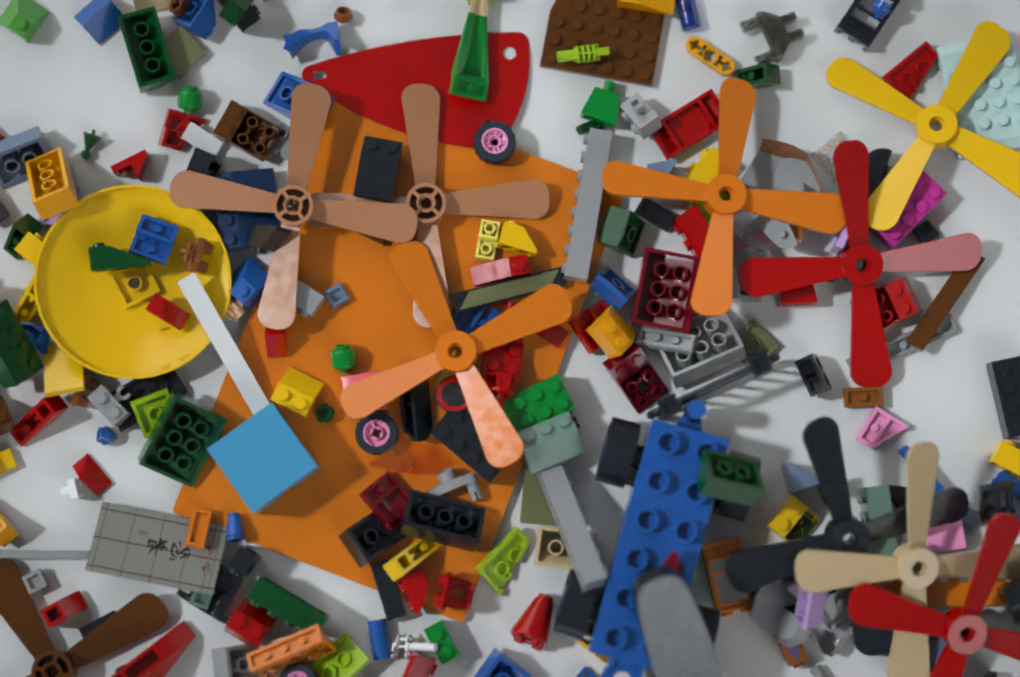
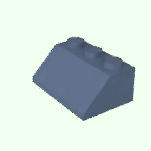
(18, 150)

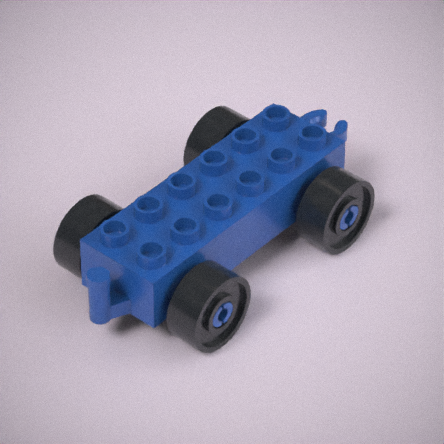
(659, 517)

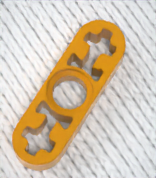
(711, 64)

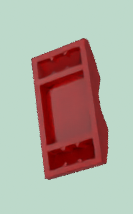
(688, 125)

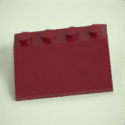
(665, 291)

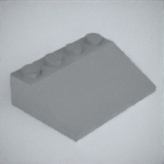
(715, 349)

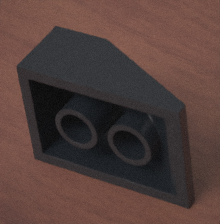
(378, 169)
(369, 539)

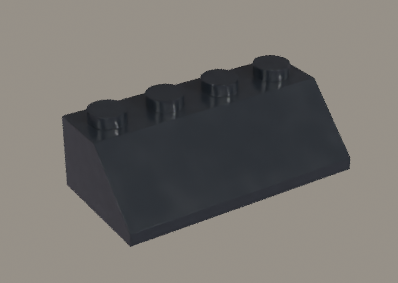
(442, 520)

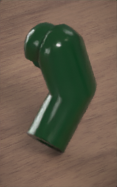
(585, 127)

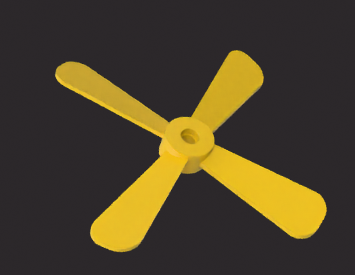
(999, 162)

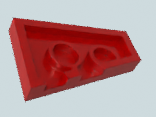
(911, 70)

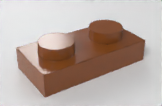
(863, 397)

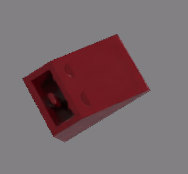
(636, 377)

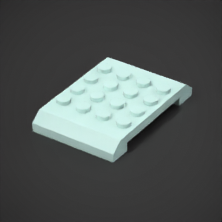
(996, 104)

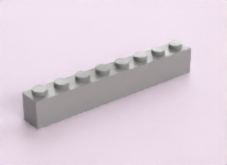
(587, 205)
(573, 528)

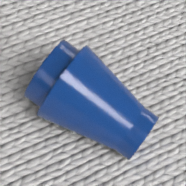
(234, 528)

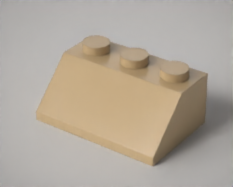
(551, 550)

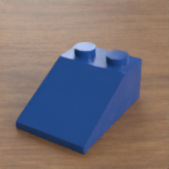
(280, 94)

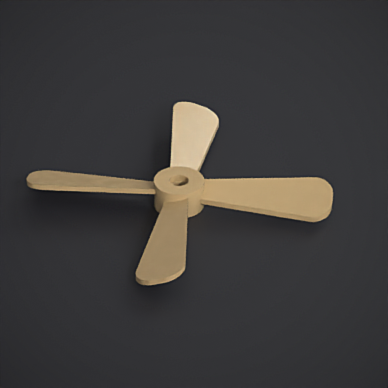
(837, 569)

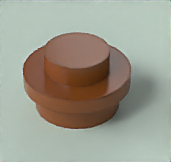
(343, 15)

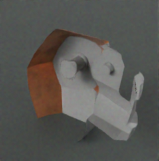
(775, 168)

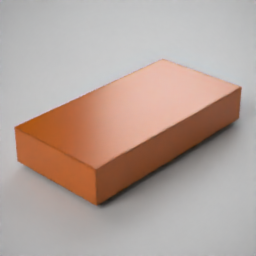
(199, 528)

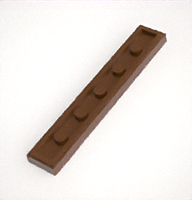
(941, 307)

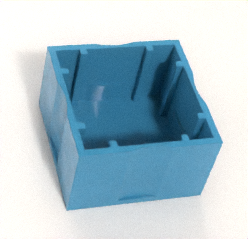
(263, 458)

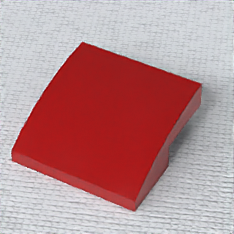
(583, 321)

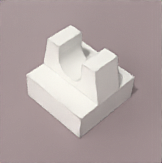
(74, 489)

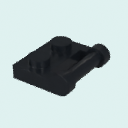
(990, 499)

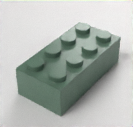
(874, 503)

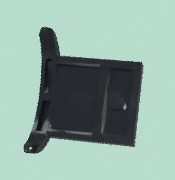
(225, 590)

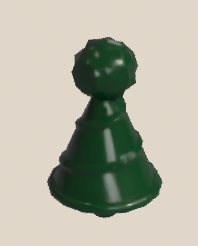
(90, 140)

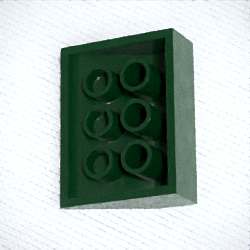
(181, 439)

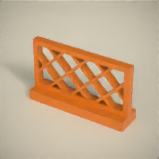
(304, 644)

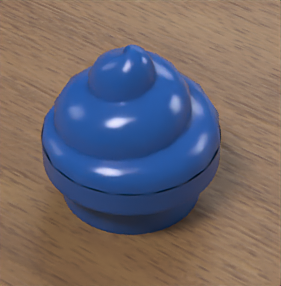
(880, 8)
(105, 435)

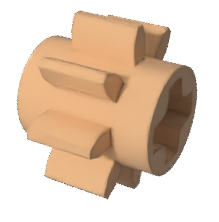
(235, 310)

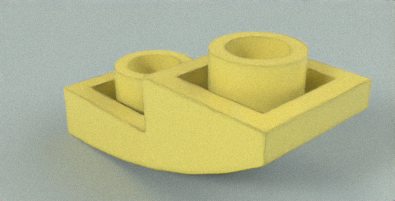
(487, 240)

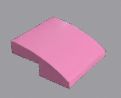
(946, 537)

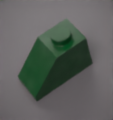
(234, 11)
(760, 75)
(18, 231)

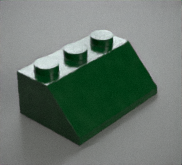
(729, 478)

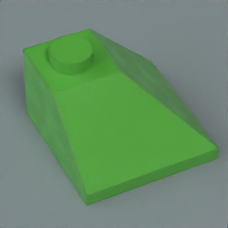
(23, 18)

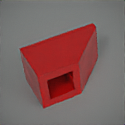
(416, 587)
(64, 609)

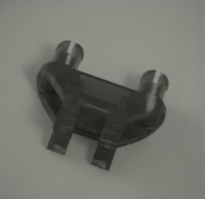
(774, 33)

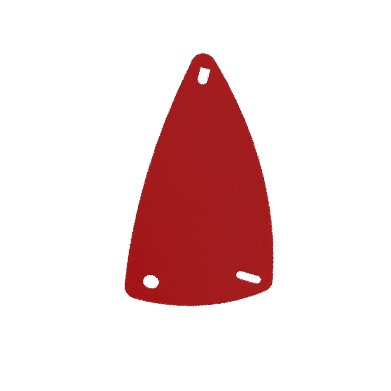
(375, 78)

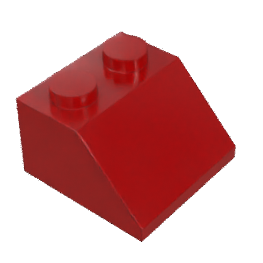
(250, 624)

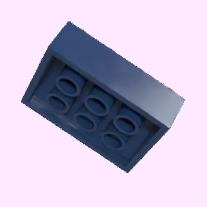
(237, 225)

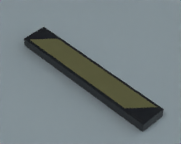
(506, 290)

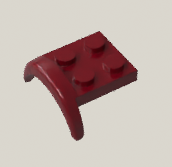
(386, 500)

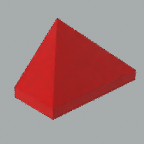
(91, 475)

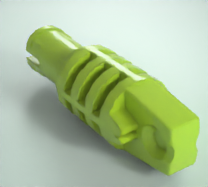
(583, 54)

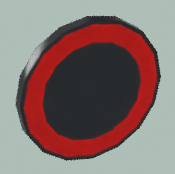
(450, 395)

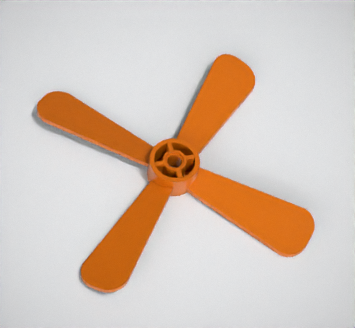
(714, 276)
(534, 314)

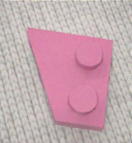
(879, 428)

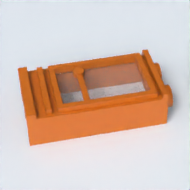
(723, 594)

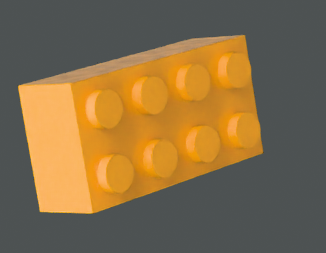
(51, 183)

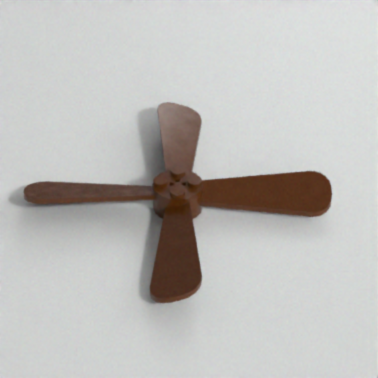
(133, 621)

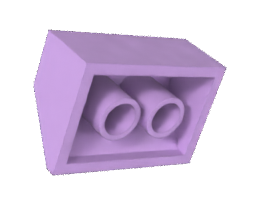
(810, 608)

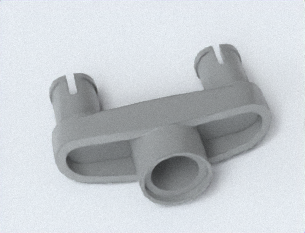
(450, 481)

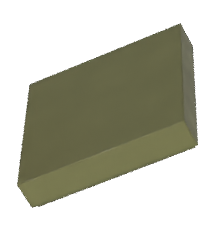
(183, 51)
(756, 341)

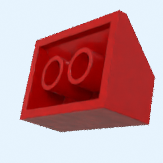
(693, 229)

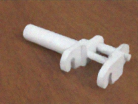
(410, 646)

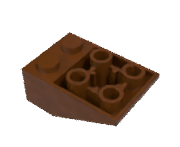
(246, 131)

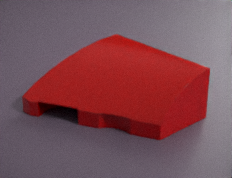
(174, 127)

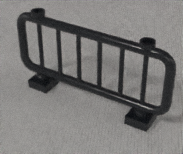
(671, 405)

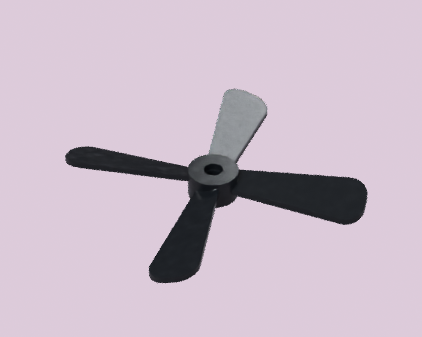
(764, 564)

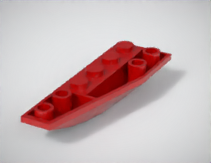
(161, 655)

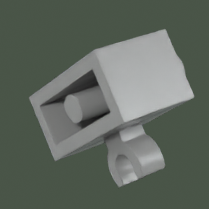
(640, 116)
(110, 404)

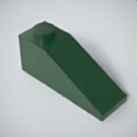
(109, 258)

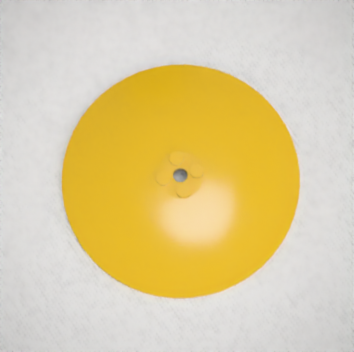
(98, 313)

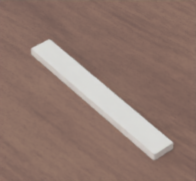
(223, 343)

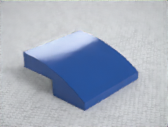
(154, 239)
(473, 319)

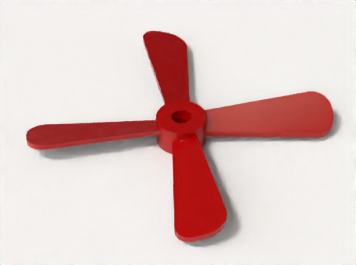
(868, 345)
(886, 610)

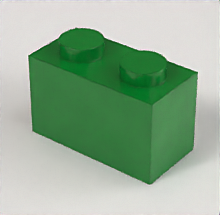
(446, 648)

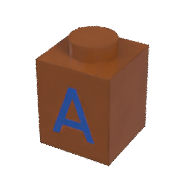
(794, 655)

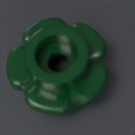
(324, 408)

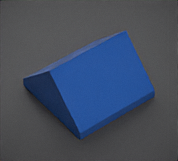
(99, 19)
(612, 288)

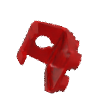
(446, 599)

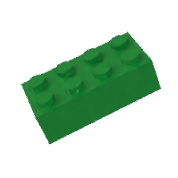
(538, 403)

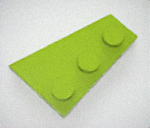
(500, 562)

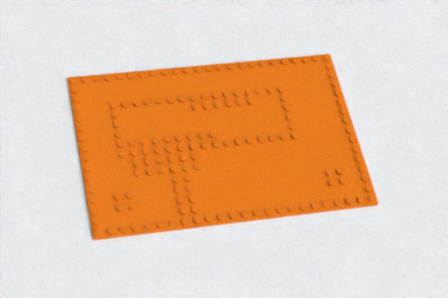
(384, 336)

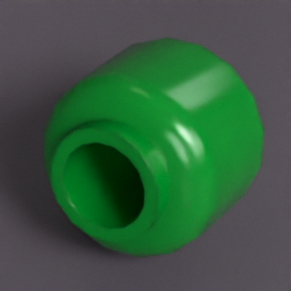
(190, 99)
(343, 358)

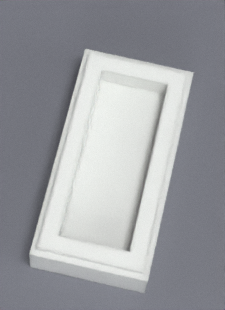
(201, 139)

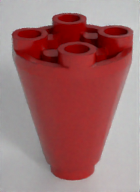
(534, 623)

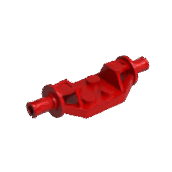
(503, 366)

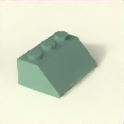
(550, 443)

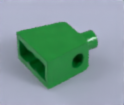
(602, 105)

